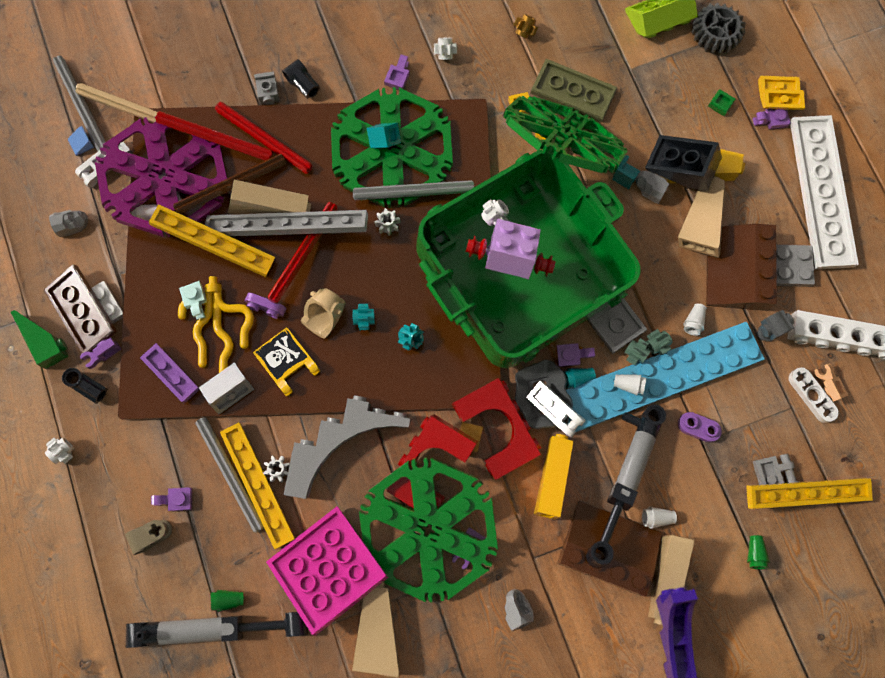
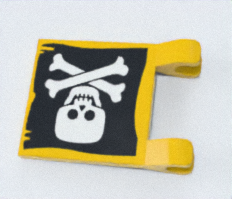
(283, 357)

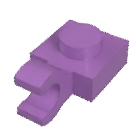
(398, 75)
(773, 118)
(103, 351)
(570, 354)
(177, 499)

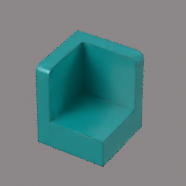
(383, 135)
(625, 174)

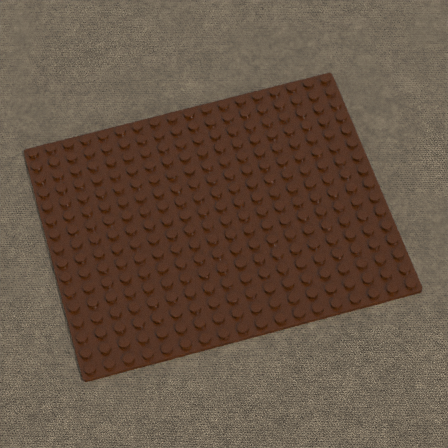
(353, 265)

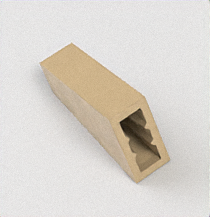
(259, 199)
(704, 221)
(671, 568)
(376, 636)

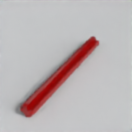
(213, 136)
(263, 137)
(296, 262)

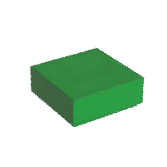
(721, 102)

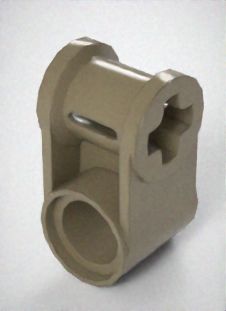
(145, 536)

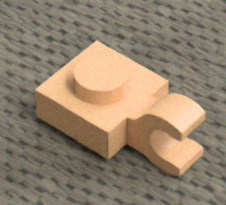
(833, 384)

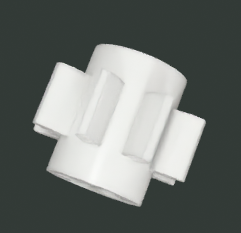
(445, 48)
(493, 211)
(387, 216)
(59, 450)
(270, 471)

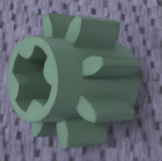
(659, 342)
(637, 351)

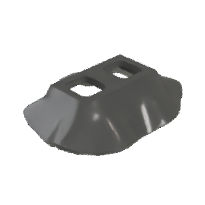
(555, 380)

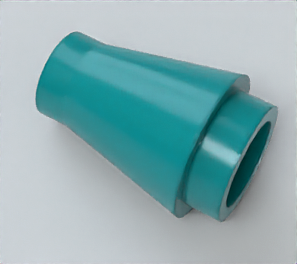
(579, 376)

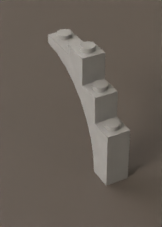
(308, 459)

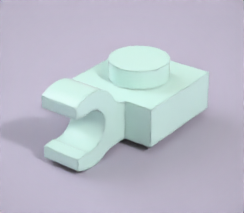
(193, 297)

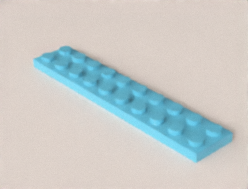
(667, 374)

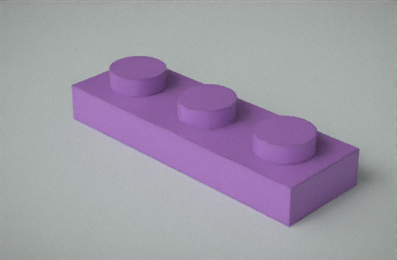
(170, 373)

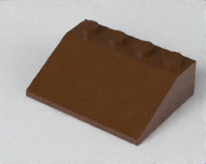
(745, 269)
(632, 543)

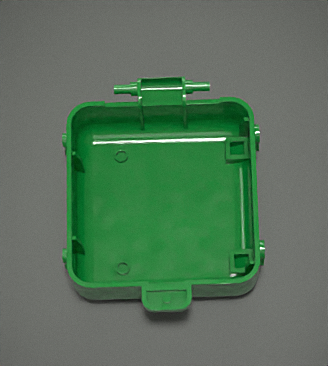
(521, 315)

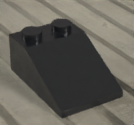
(685, 161)

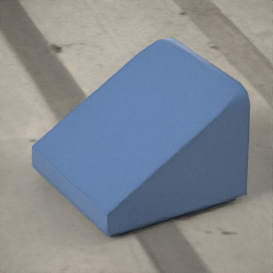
(80, 141)

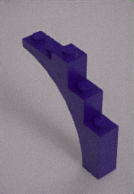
(676, 616)

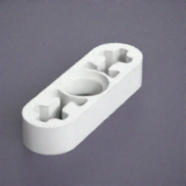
(822, 396)

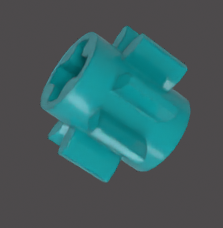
(363, 316)
(410, 336)

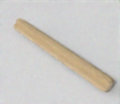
(115, 102)

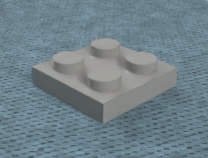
(794, 265)
(617, 326)

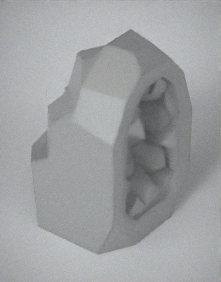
(651, 185)
(68, 222)
(518, 610)

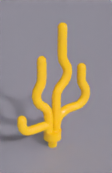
(215, 306)

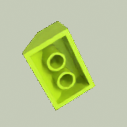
(660, 15)

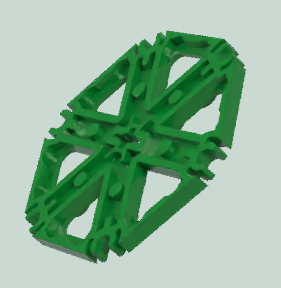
(565, 134)
(395, 158)
(442, 524)

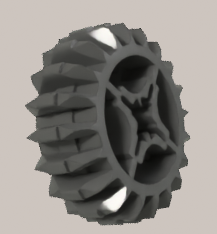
(716, 34)

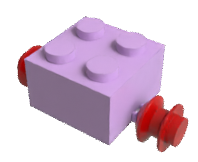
(512, 250)

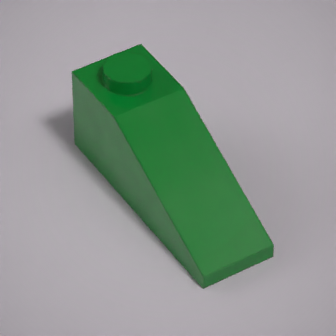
(44, 346)

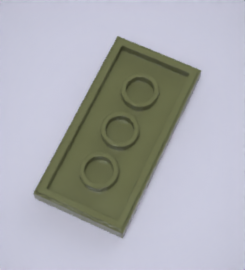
(574, 90)

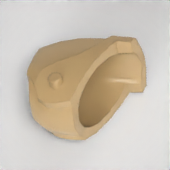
(322, 312)

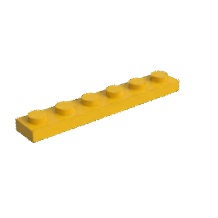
(211, 240)
(257, 486)
(809, 493)

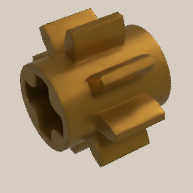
(525, 26)

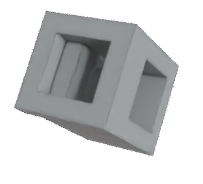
(267, 88)

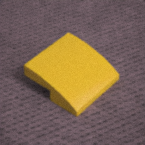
(781, 93)

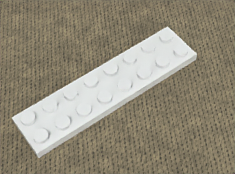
(823, 192)

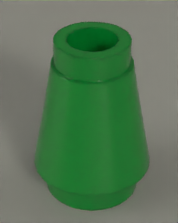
(757, 553)
(226, 600)

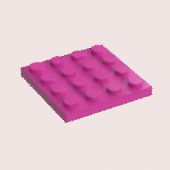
(326, 570)

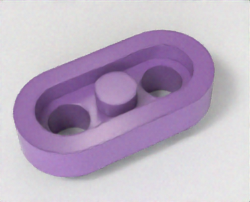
(258, 302)
(700, 427)

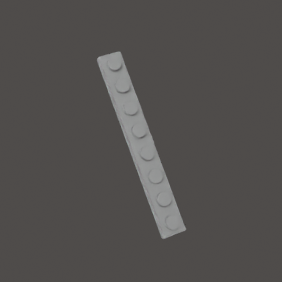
(289, 223)

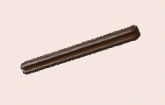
(226, 185)

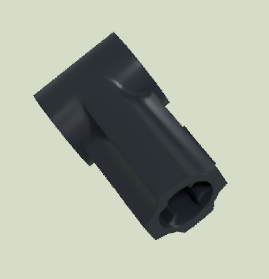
(298, 75)
(85, 385)

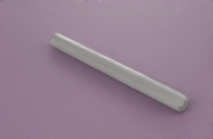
(79, 102)
(412, 190)
(229, 474)

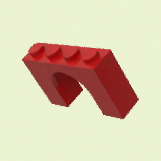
(435, 434)
(521, 446)

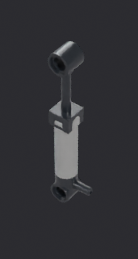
(625, 489)
(207, 630)

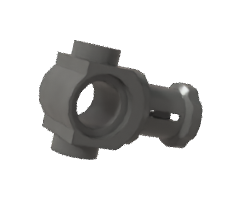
(775, 326)

